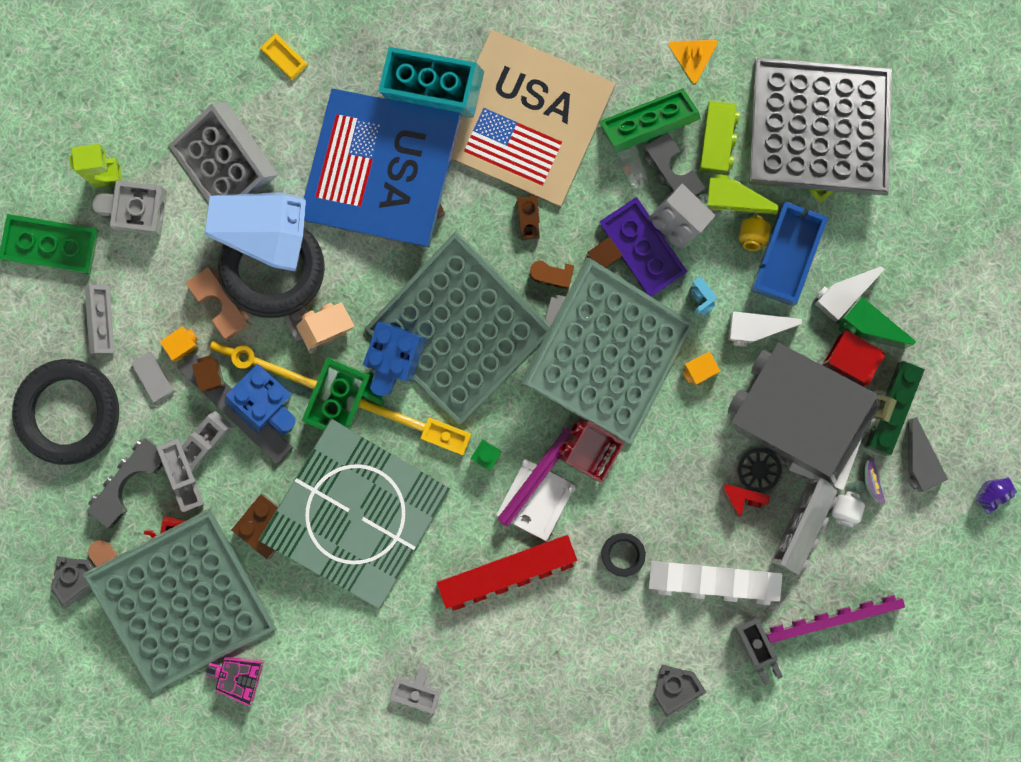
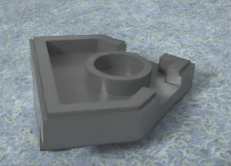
(69, 581)
(677, 689)

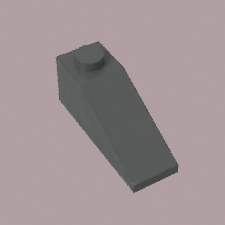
(922, 461)

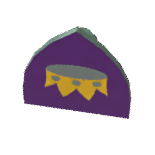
(870, 482)

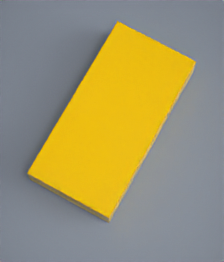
(283, 56)

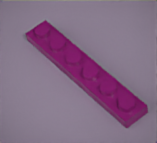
(843, 616)

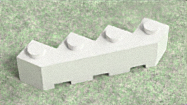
(715, 581)

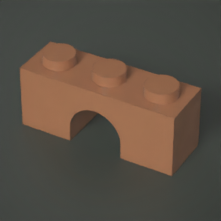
(231, 319)

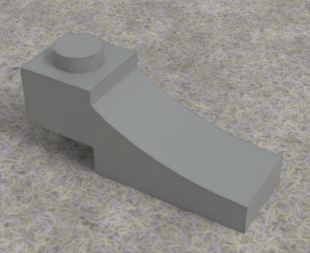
(205, 439)
(180, 476)

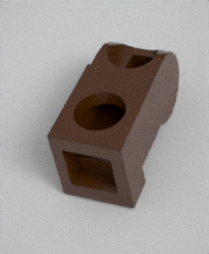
(528, 217)

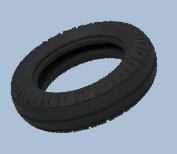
(273, 305)
(24, 411)

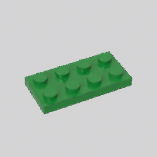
(650, 120)
(48, 244)

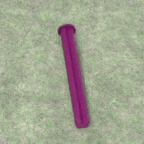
(533, 480)

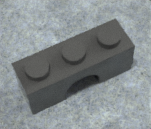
(659, 155)

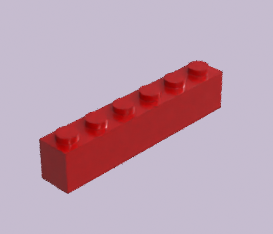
(507, 571)

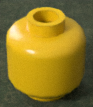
(754, 233)

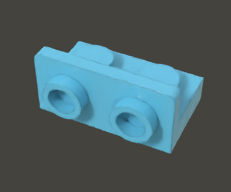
(701, 291)

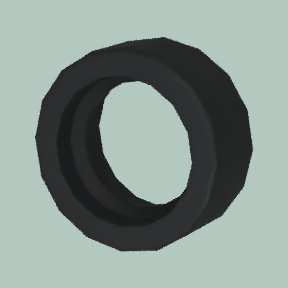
(641, 554)

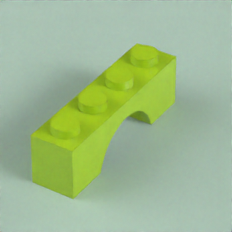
(94, 167)

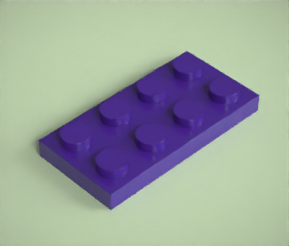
(643, 247)

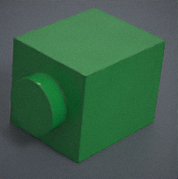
(486, 455)

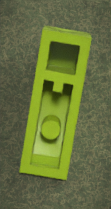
(733, 196)

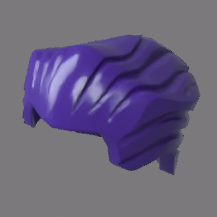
(995, 493)

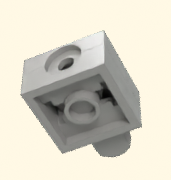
(132, 209)

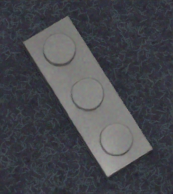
(99, 319)

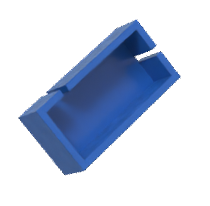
(789, 254)

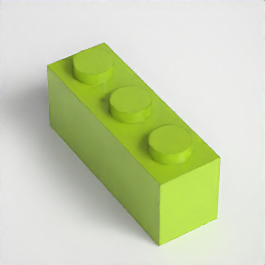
(719, 137)

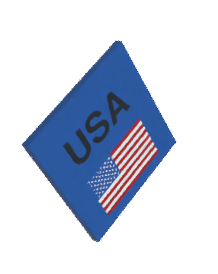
(380, 167)

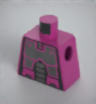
(237, 678)

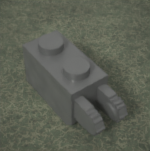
(757, 647)

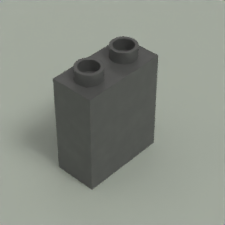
(804, 411)

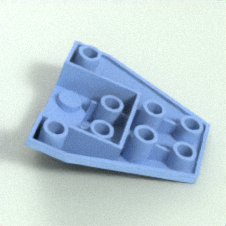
(259, 225)

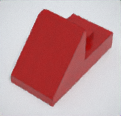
(737, 498)

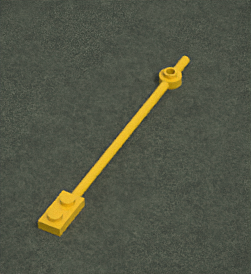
(433, 431)

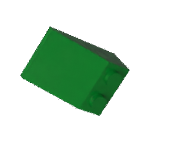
(873, 326)
(336, 395)

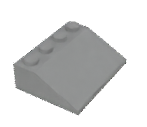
(222, 154)
(805, 525)

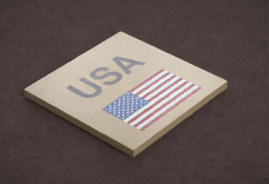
(531, 118)

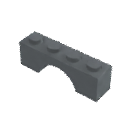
(109, 504)

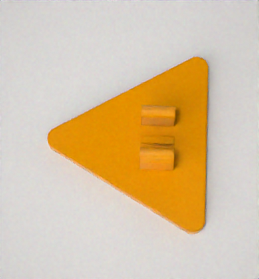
(693, 55)

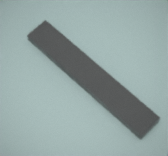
(267, 439)

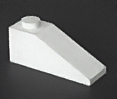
(841, 296)
(750, 327)

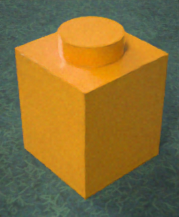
(180, 343)
(700, 369)

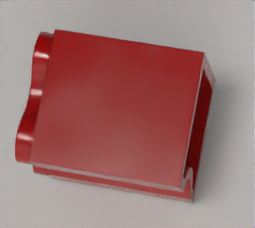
(854, 358)

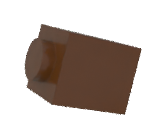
(605, 253)
(208, 374)

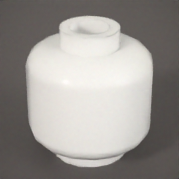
(848, 509)

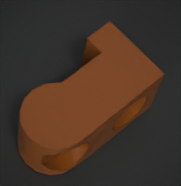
(552, 276)

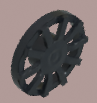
(759, 470)

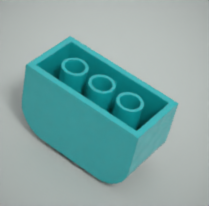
(431, 81)

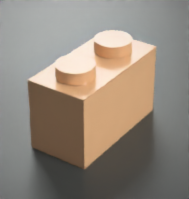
(324, 325)

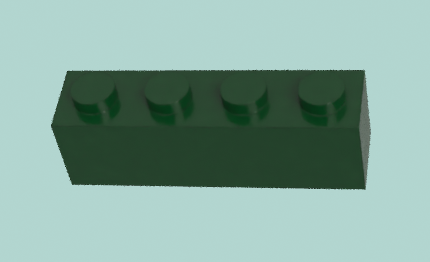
(903, 389)

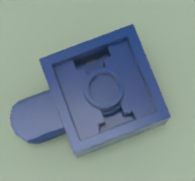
(390, 356)
(261, 401)

